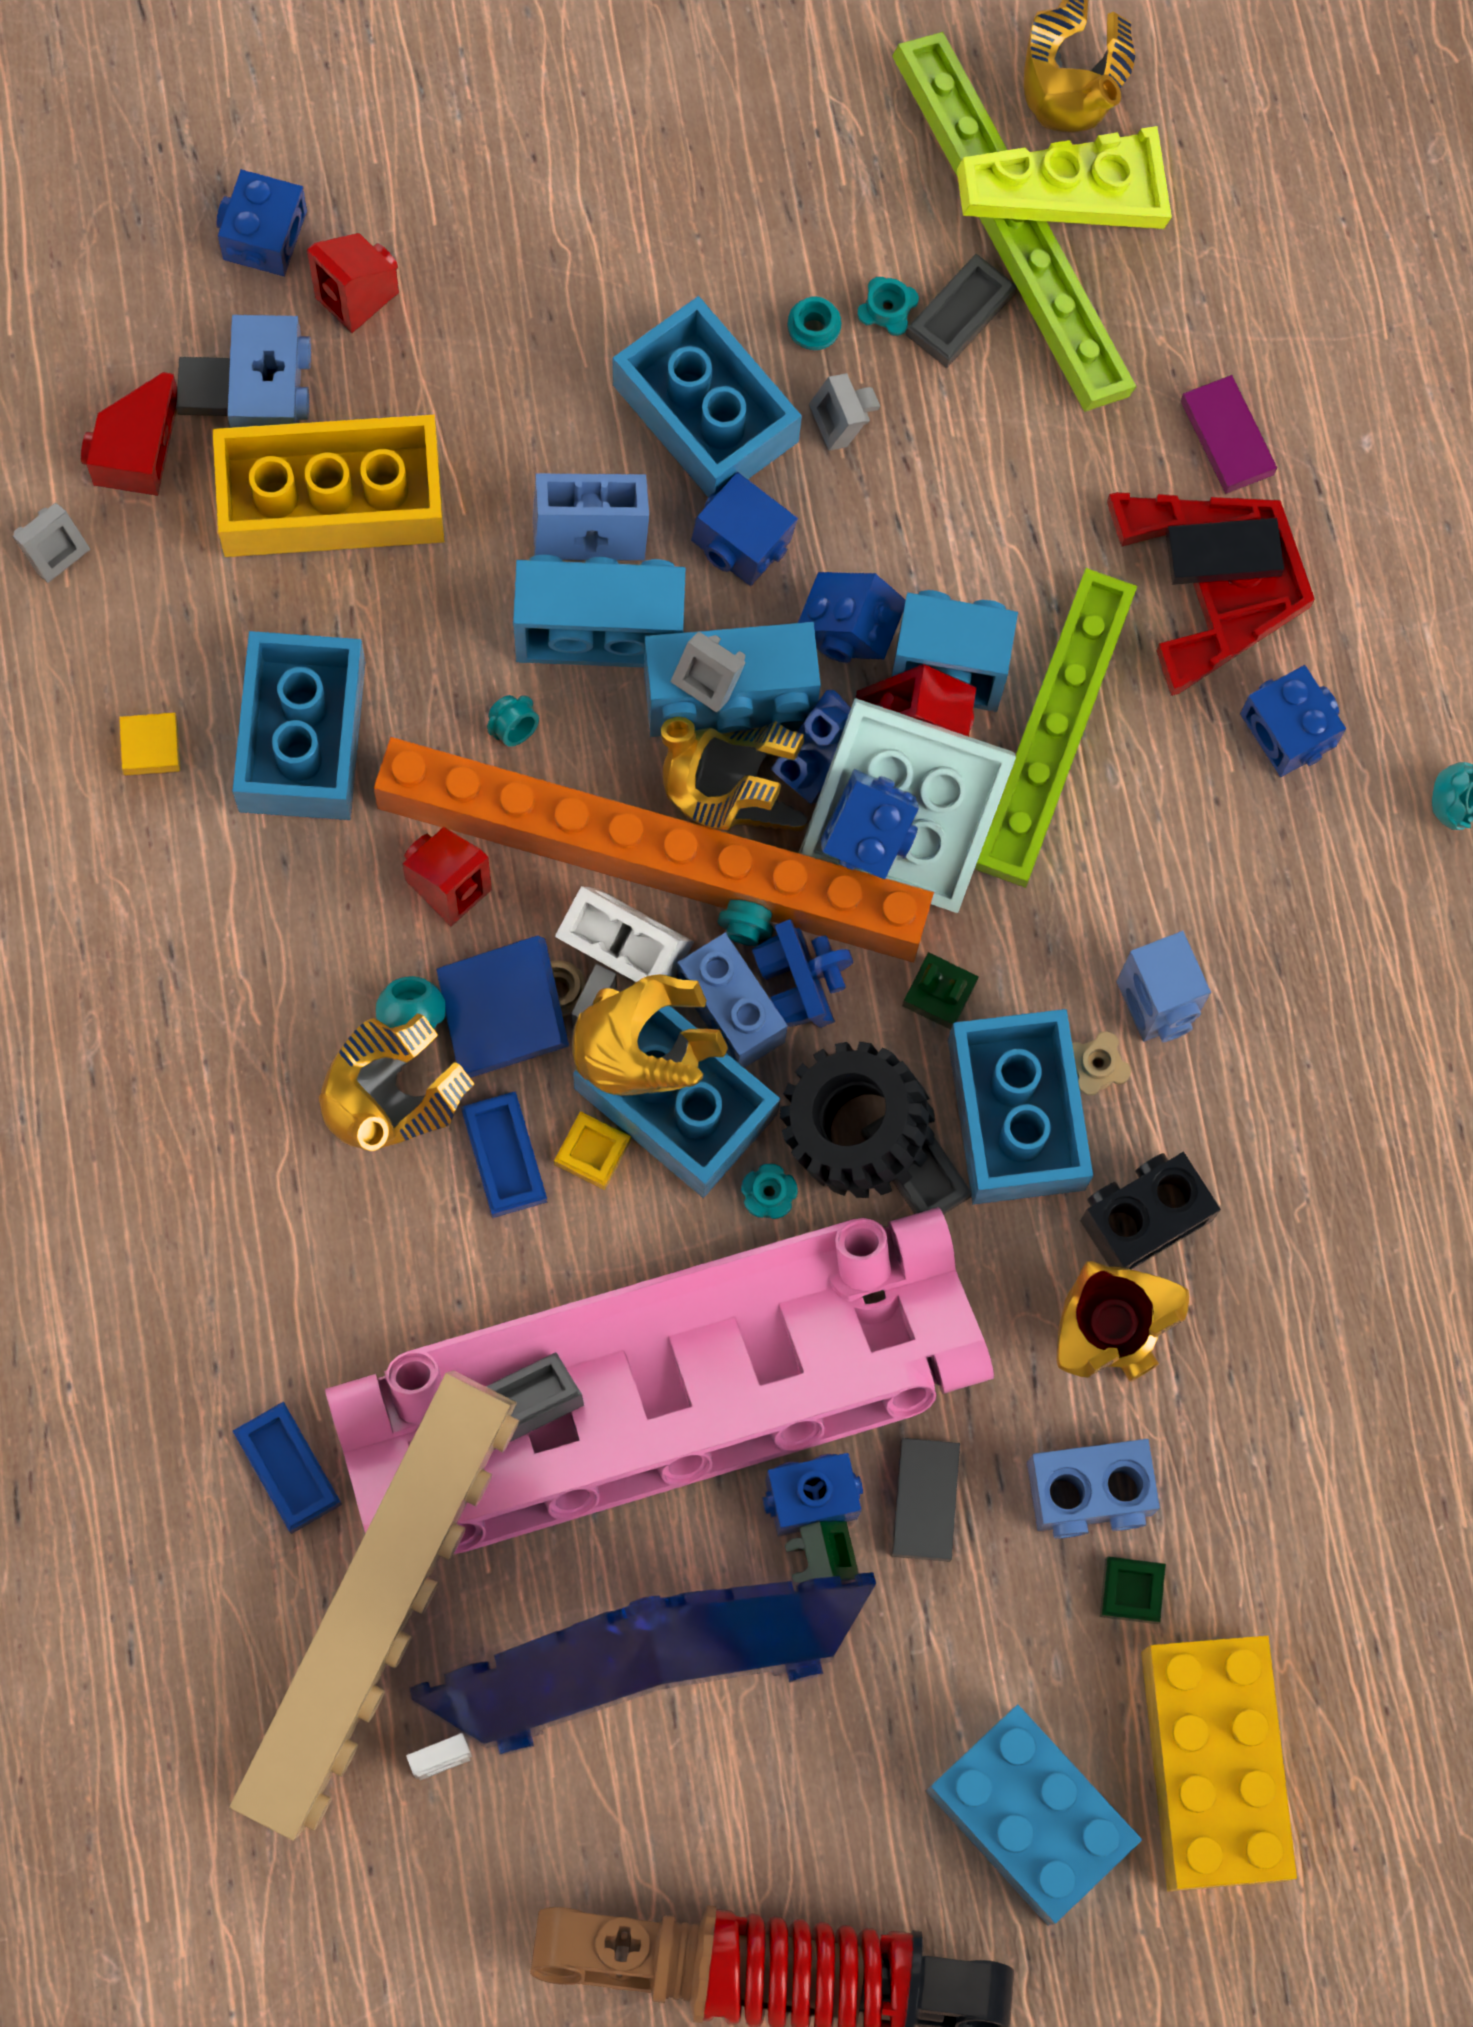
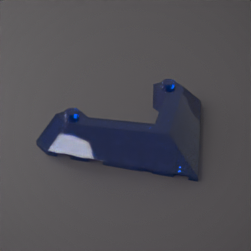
(646, 1650)

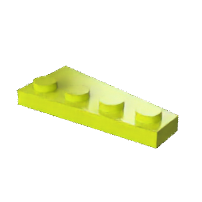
(1084, 183)

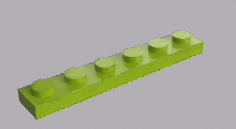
(1055, 727)

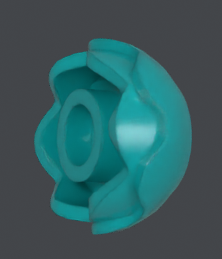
(1454, 796)
(406, 998)

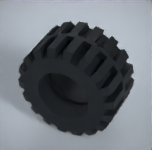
(826, 1089)

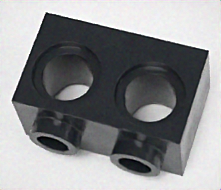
(1156, 1223)

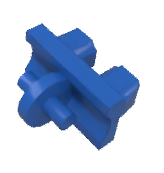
(821, 737)
(790, 952)

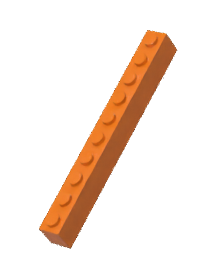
(650, 848)

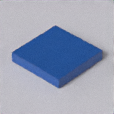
(502, 1007)

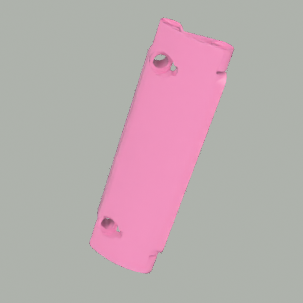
(692, 1373)

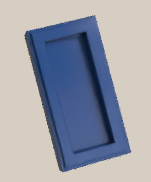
(504, 1154)
(287, 1467)

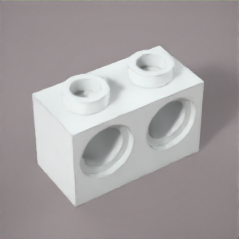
(621, 936)

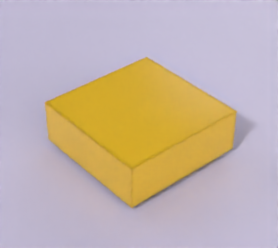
(149, 744)
(592, 1150)

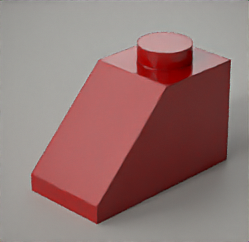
(352, 278)
(133, 438)
(926, 697)
(447, 873)

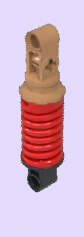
(743, 1963)

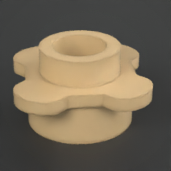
(1113, 1070)

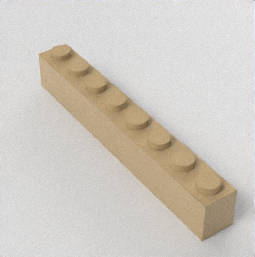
(374, 1605)

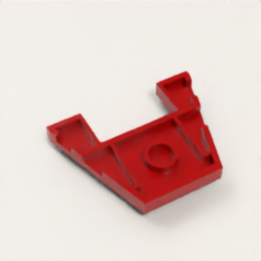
(1234, 610)

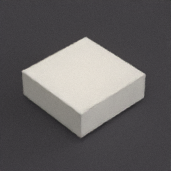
(439, 1757)

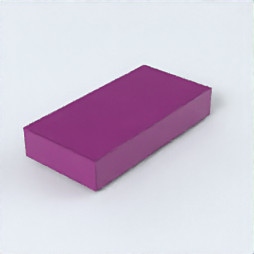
(1228, 434)

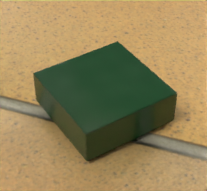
(1132, 1590)

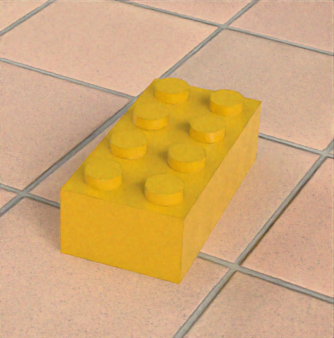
(328, 485)
(1218, 1763)

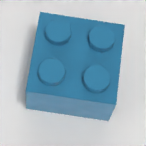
(959, 640)

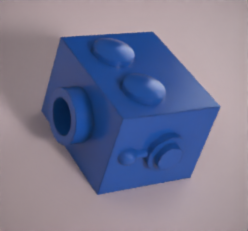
(261, 222)
(743, 529)
(853, 615)
(1293, 720)
(871, 824)
(793, 1509)

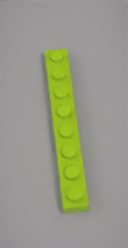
(1024, 245)

